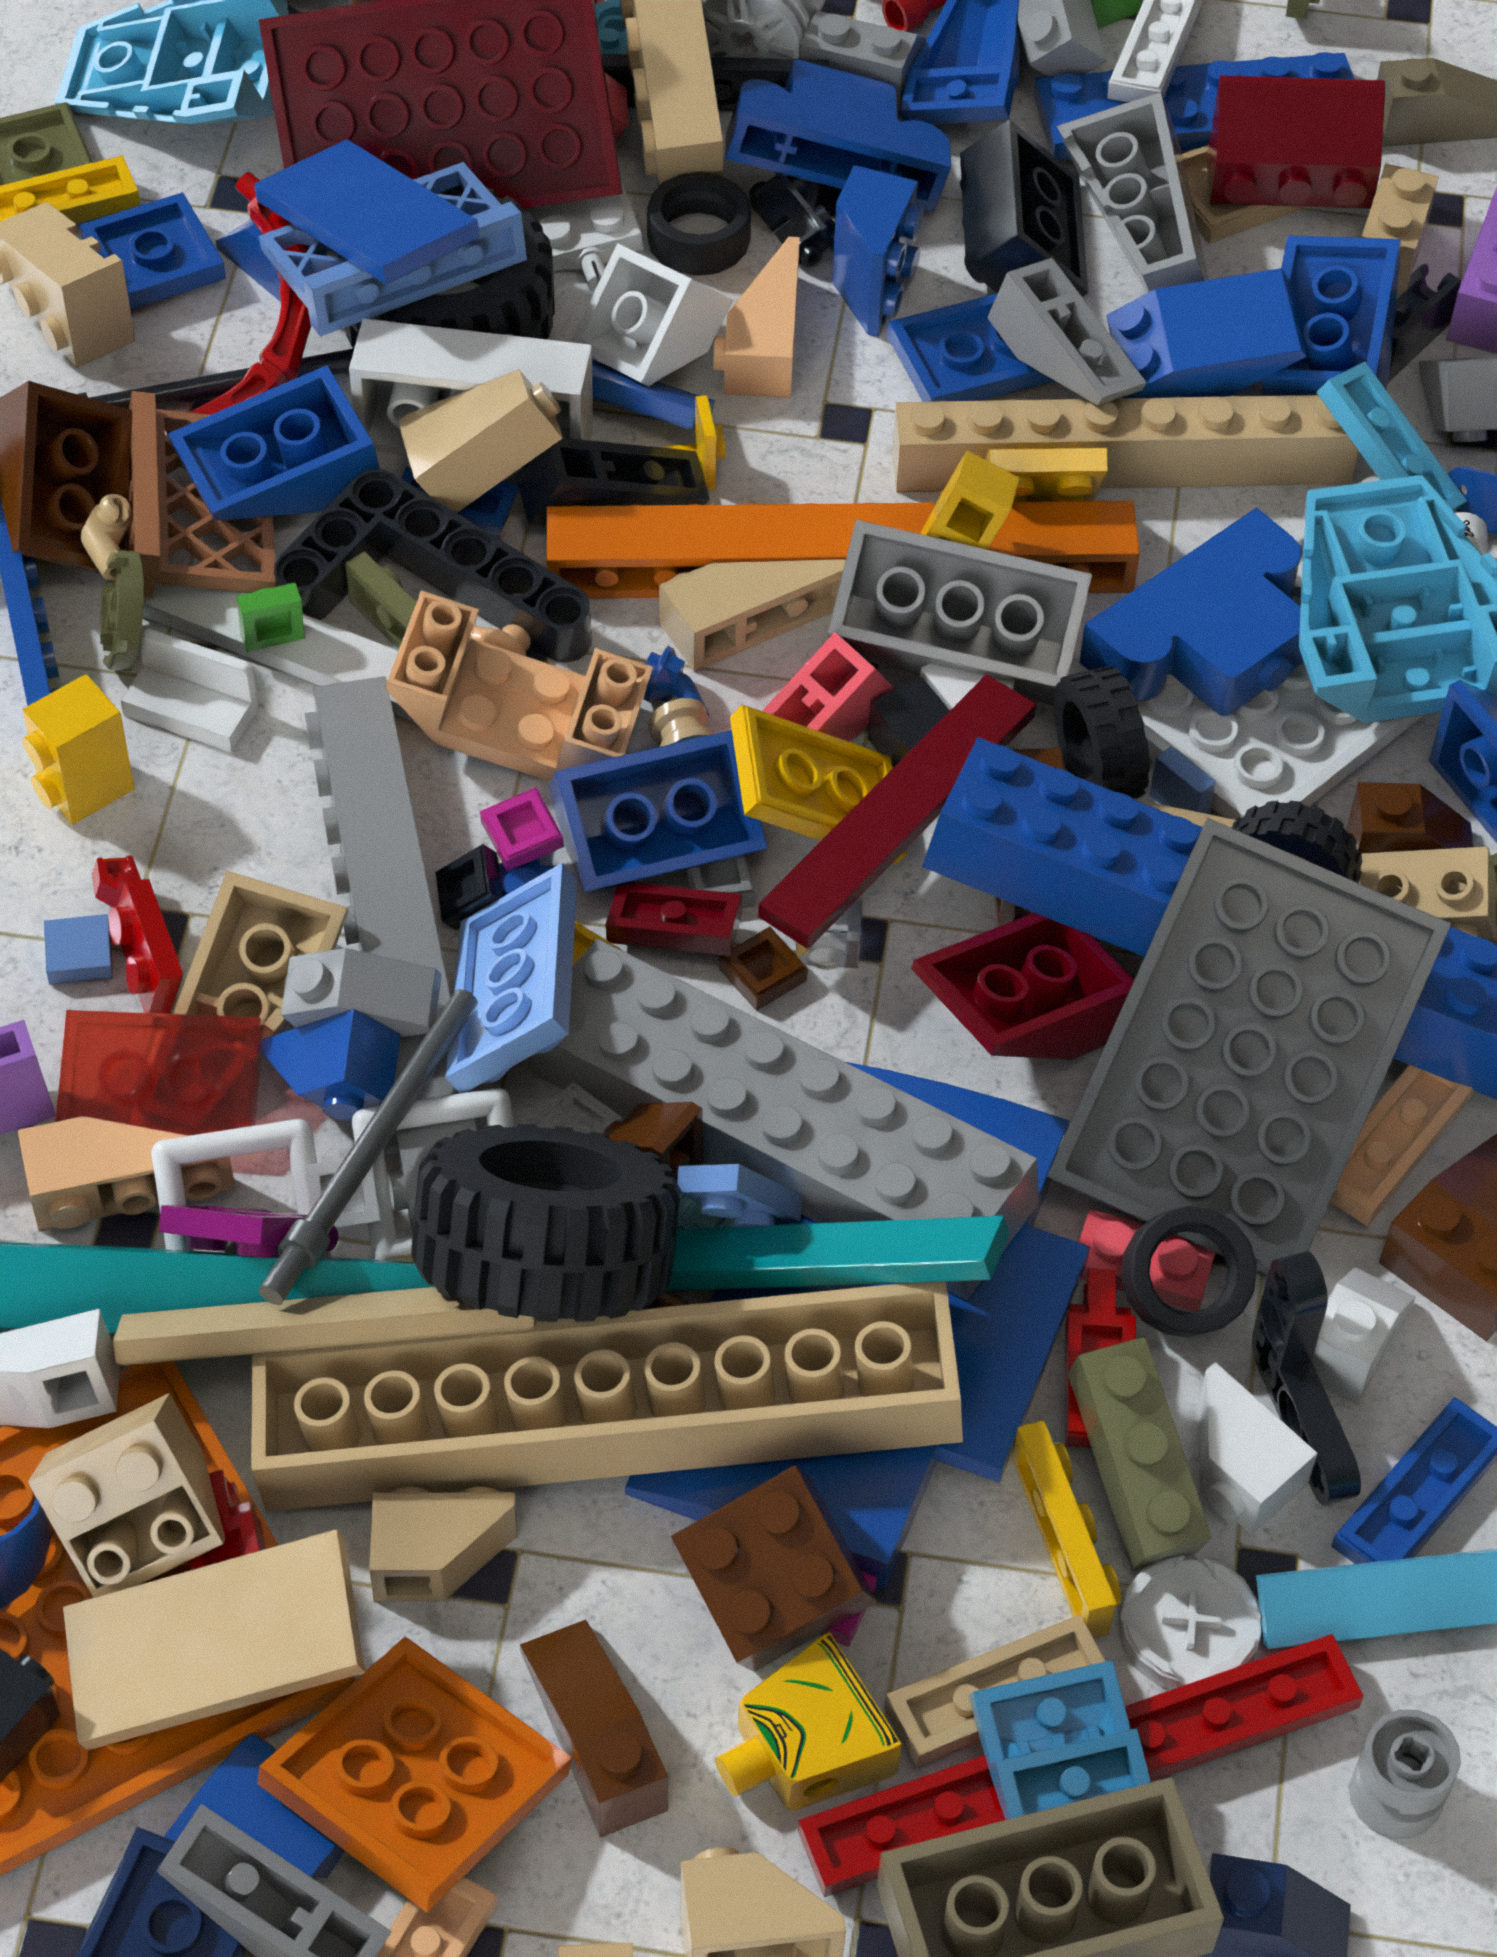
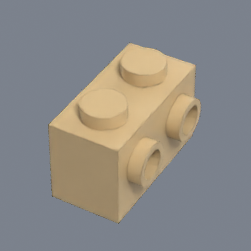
(1442, 882)

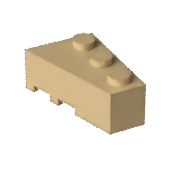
(66, 284)

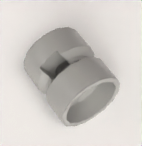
(1404, 1773)

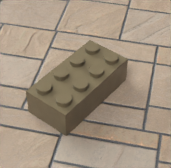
(1058, 1883)

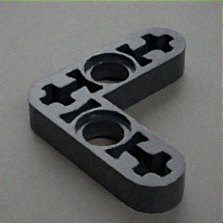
(1283, 1351)

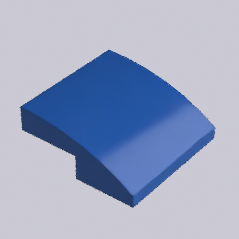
(239, 1799)

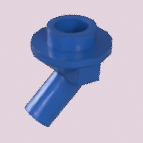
(668, 678)

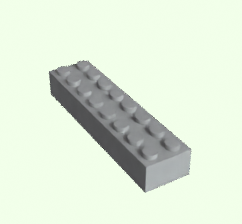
(780, 1103)

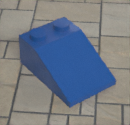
(1343, 309)
(1209, 335)
(277, 450)

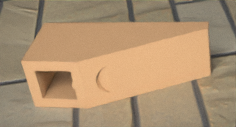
(103, 1169)

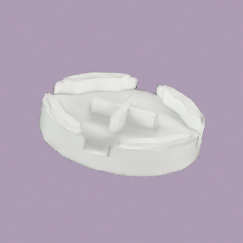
(1189, 1621)

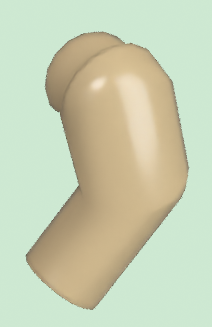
(105, 531)

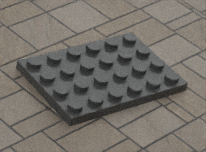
(1249, 1045)

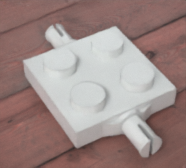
(588, 232)

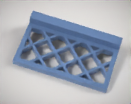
(346, 294)

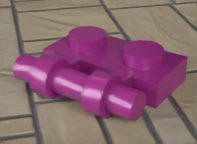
(211, 1227)

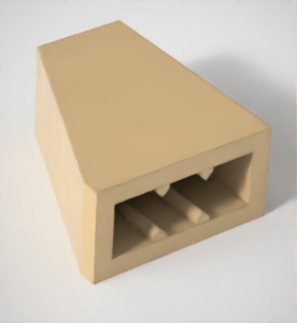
(479, 437)

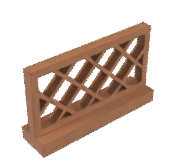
(150, 508)

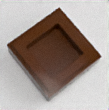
(763, 968)

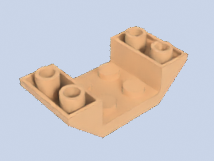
(507, 703)

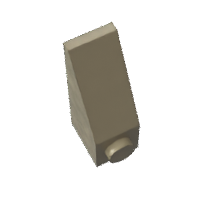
(1436, 103)

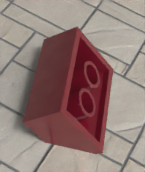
(1296, 141)

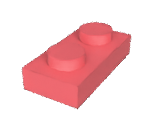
(1177, 1267)

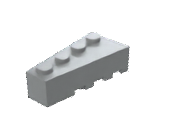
(1141, 187)

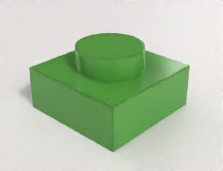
(270, 617)

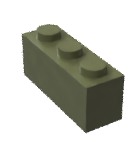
(1138, 1453)

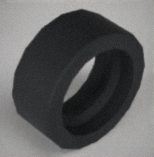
(705, 195)
(1237, 1255)

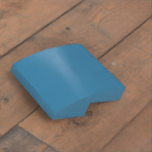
(1058, 1739)

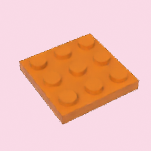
(414, 1772)

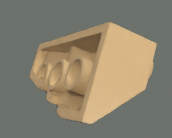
(248, 949)

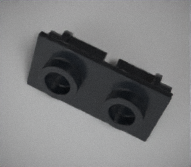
(786, 199)

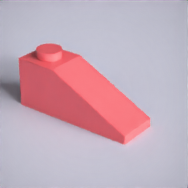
(831, 691)

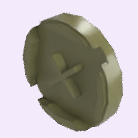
(122, 610)

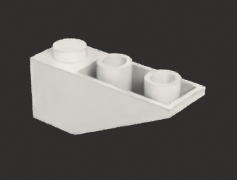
(58, 1372)

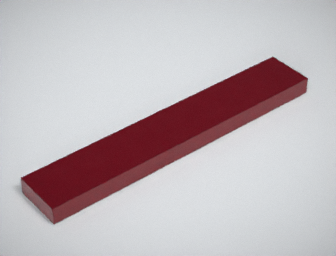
(891, 814)

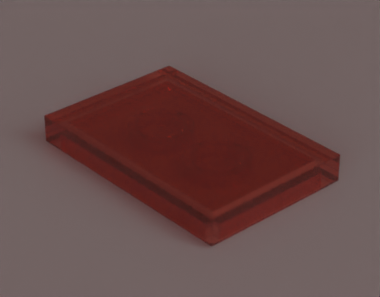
(161, 1070)

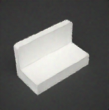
(192, 691)

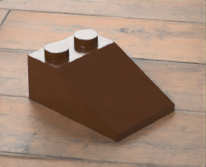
(56, 466)
(1449, 1241)

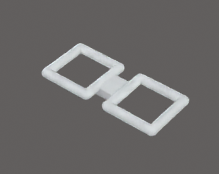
(371, 1200)

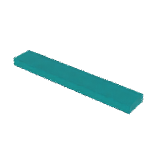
(838, 1253)

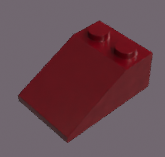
(1030, 988)

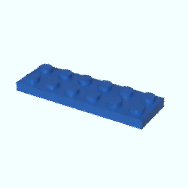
(1188, 96)

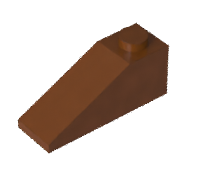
(598, 1728)

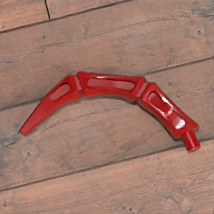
(284, 352)

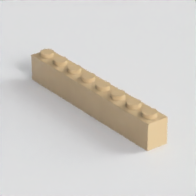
(1145, 439)

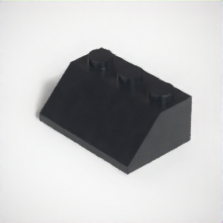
(1019, 209)

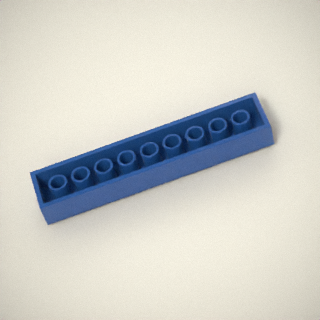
(1113, 868)

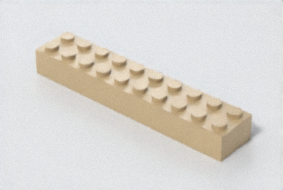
(609, 1396)

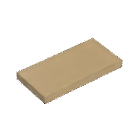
(212, 1640)

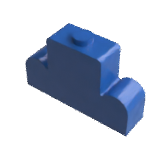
(829, 124)
(1209, 620)

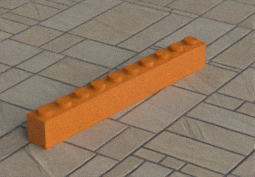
(640, 547)

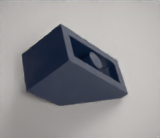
(1275, 1911)

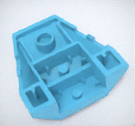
(173, 63)
(1393, 600)

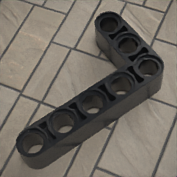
(390, 518)

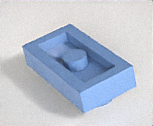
(739, 1195)

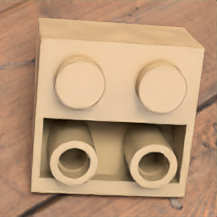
(130, 1498)

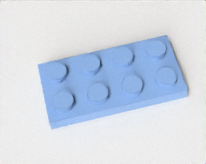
(520, 971)

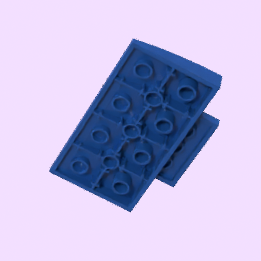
(1000, 1354)

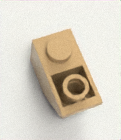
(435, 1541)

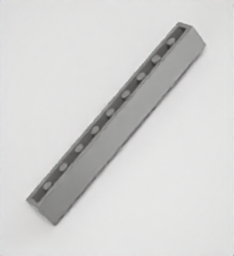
(381, 873)

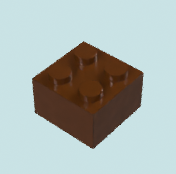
(773, 1569)

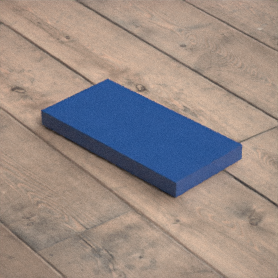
(367, 211)

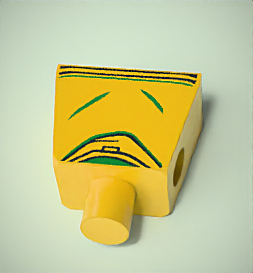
(811, 1732)

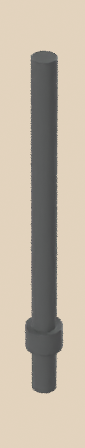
(308, 1237)

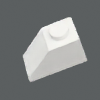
(1357, 1332)
(1247, 1453)

